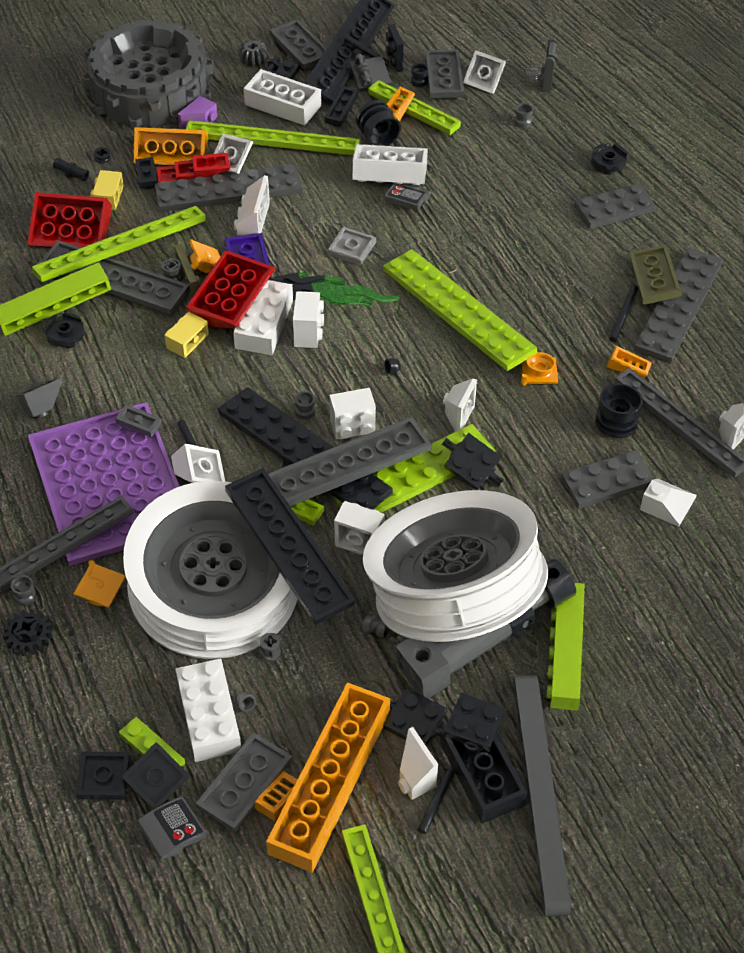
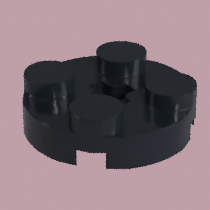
(609, 158)
(64, 338)

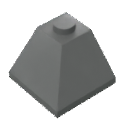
(40, 398)

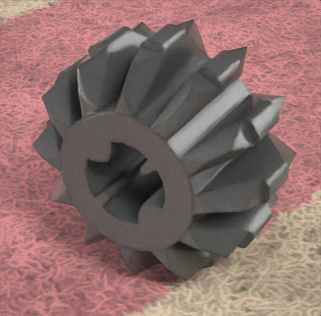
(253, 52)

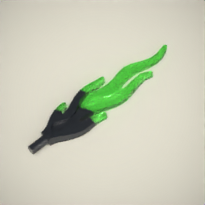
(332, 289)

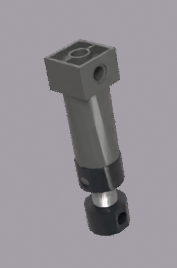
(431, 663)

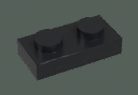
(146, 172)

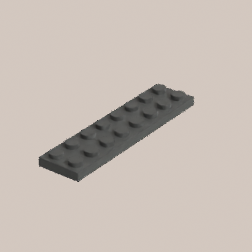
(225, 187)
(132, 282)
(674, 316)
(350, 461)

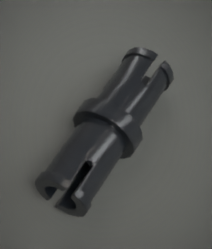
(71, 169)

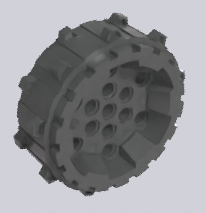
(147, 72)

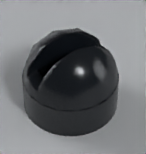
(392, 365)

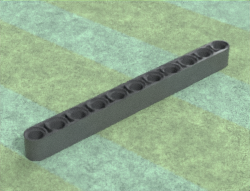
(541, 797)

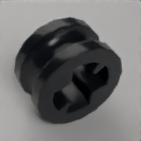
(102, 151)

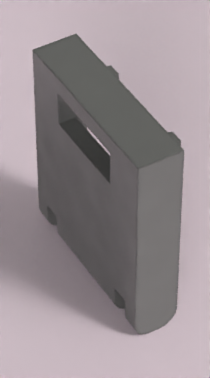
(549, 66)

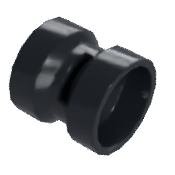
(419, 75)

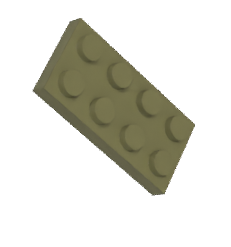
(655, 274)

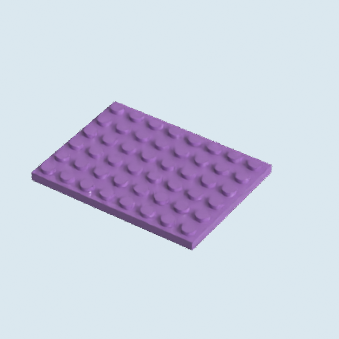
(94, 464)

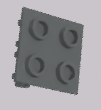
(369, 71)

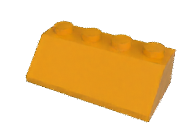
(169, 144)

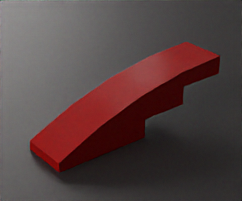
(200, 165)

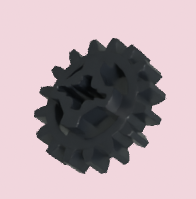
(27, 632)

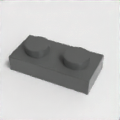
(138, 420)

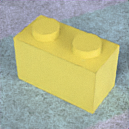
(109, 186)
(186, 334)

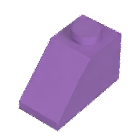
(199, 110)

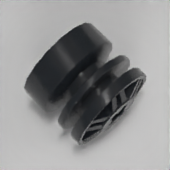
(378, 123)
(618, 410)

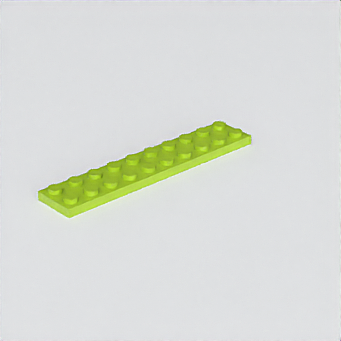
(460, 310)

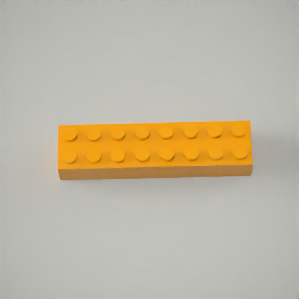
(328, 778)

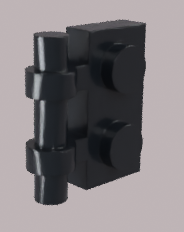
(286, 68)

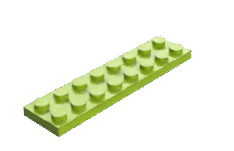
(421, 471)

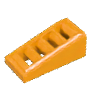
(401, 108)
(622, 360)
(267, 809)

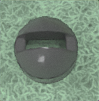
(249, 697)

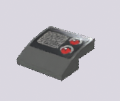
(407, 195)
(171, 828)

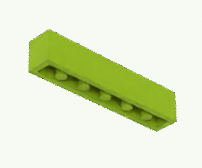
(53, 298)
(566, 652)

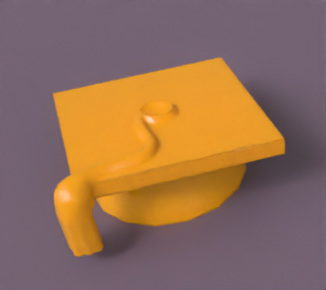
(203, 257)
(539, 370)
(99, 585)

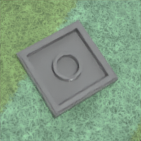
(351, 246)

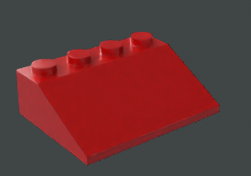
(68, 219)
(229, 290)

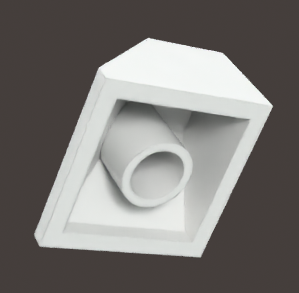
(484, 72)
(237, 150)
(460, 403)
(732, 425)
(197, 464)
(666, 501)
(417, 767)

